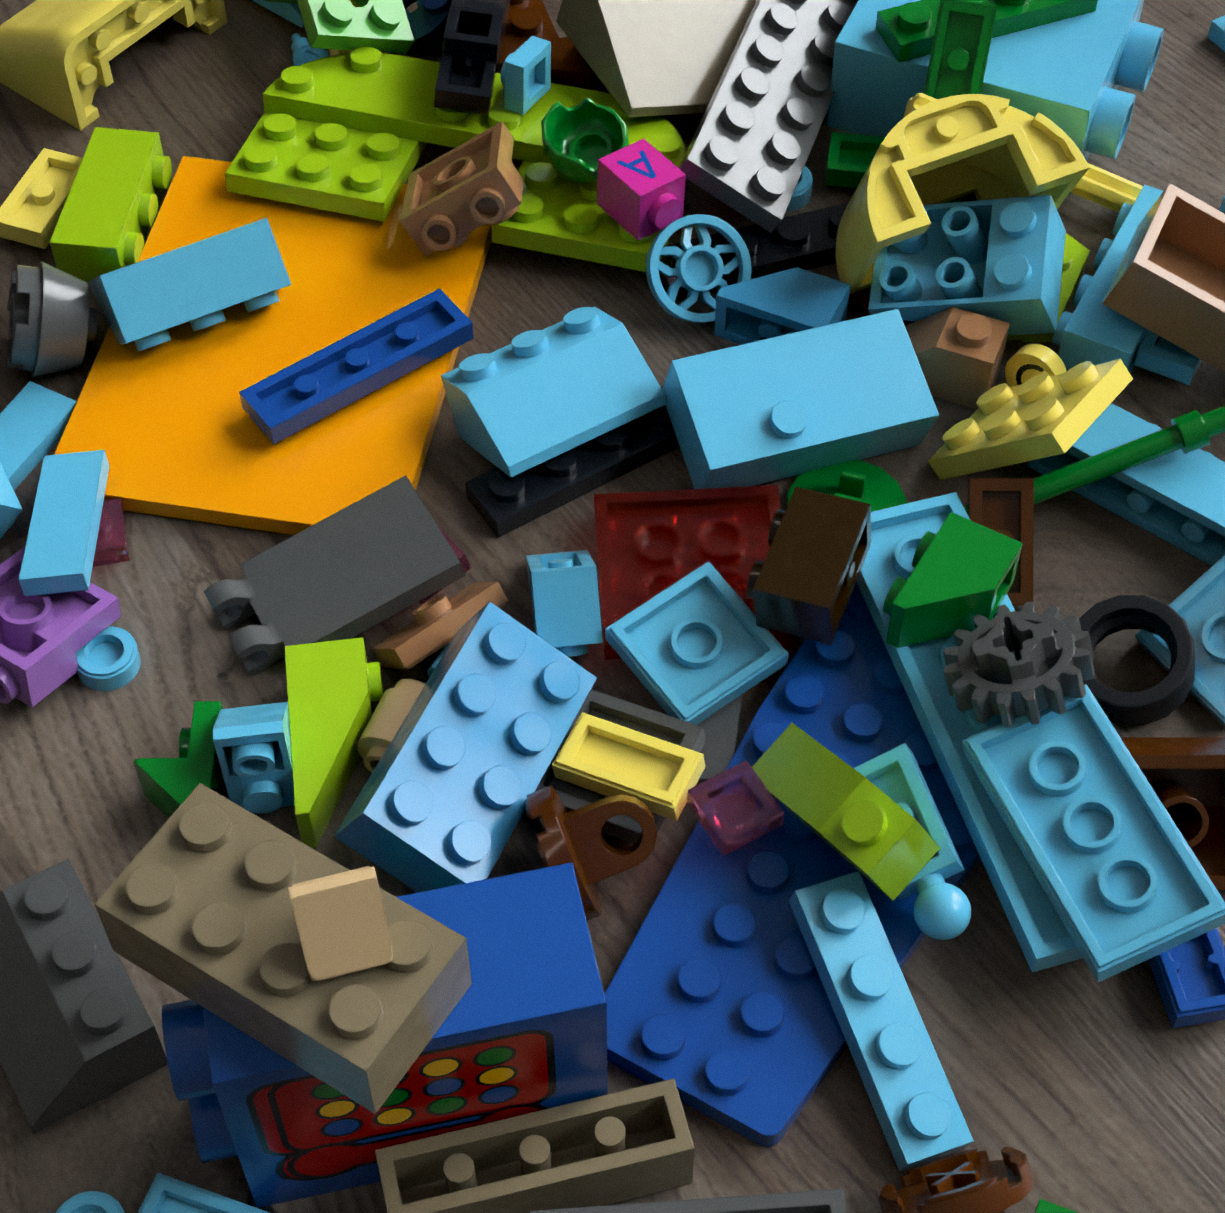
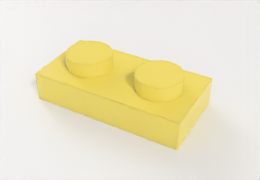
(38, 199)

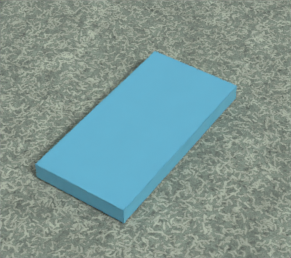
(1095, 835)

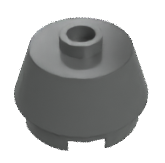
(48, 320)

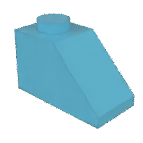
(565, 600)

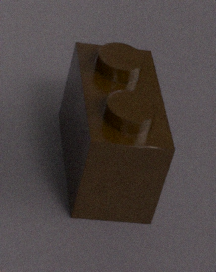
(810, 565)

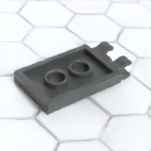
(337, 576)

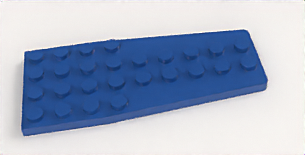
(720, 968)

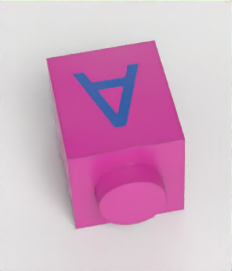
(640, 189)

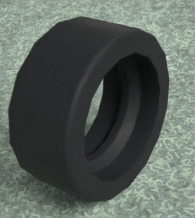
(1155, 617)

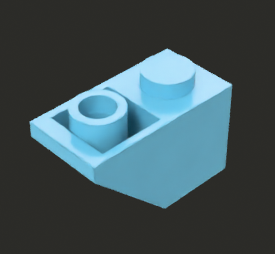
(256, 756)

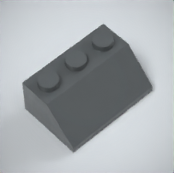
(66, 1001)

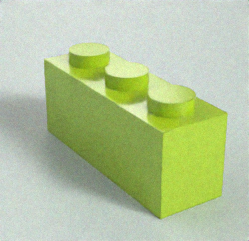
(111, 203)

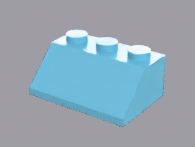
(192, 285)
(551, 390)

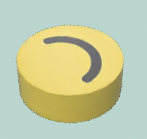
(1031, 361)

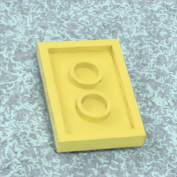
(1030, 419)

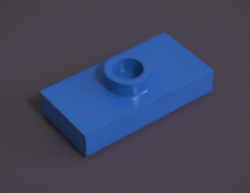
(1192, 980)

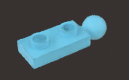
(940, 908)

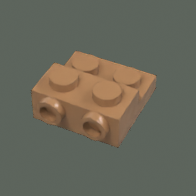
(462, 191)

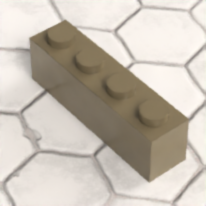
(547, 1158)

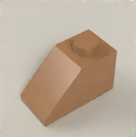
(959, 353)

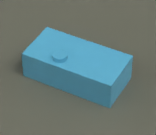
(799, 402)

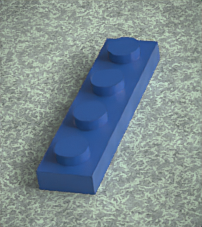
(356, 365)

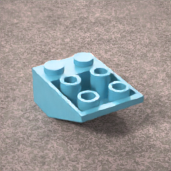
(980, 258)

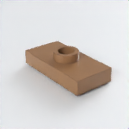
(436, 624)

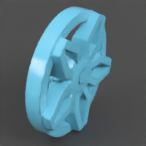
(696, 267)

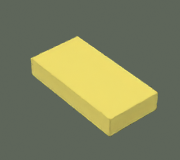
(628, 763)

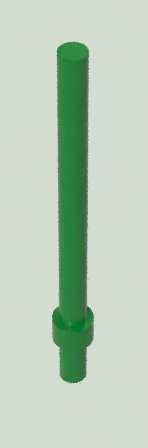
(1186, 433)

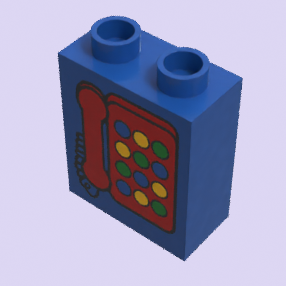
(512, 1046)

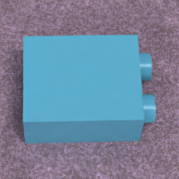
(1055, 69)

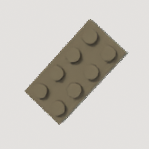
(217, 923)

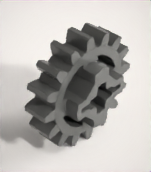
(1019, 664)

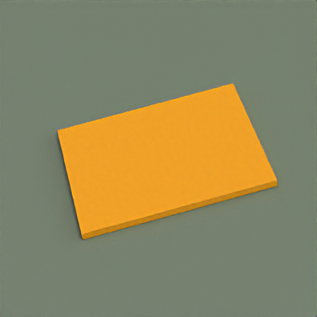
(176, 408)

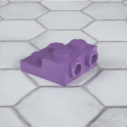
(45, 633)

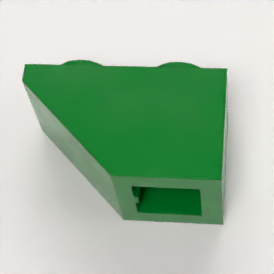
(953, 579)

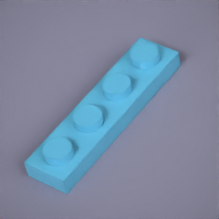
(880, 1021)

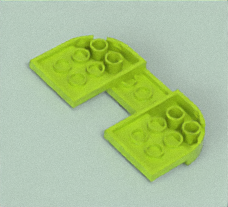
(356, 123)

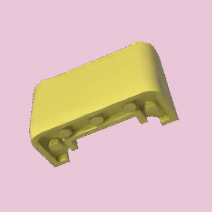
(63, 47)

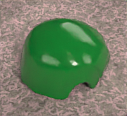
(579, 137)

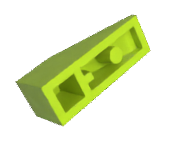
(328, 711)
(846, 810)

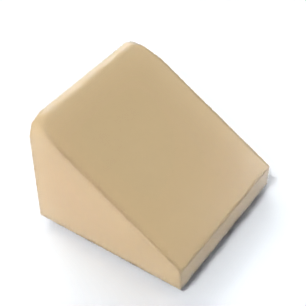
(341, 923)

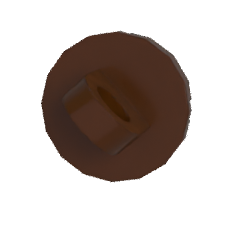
(579, 840)
(962, 1184)

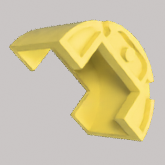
(941, 155)

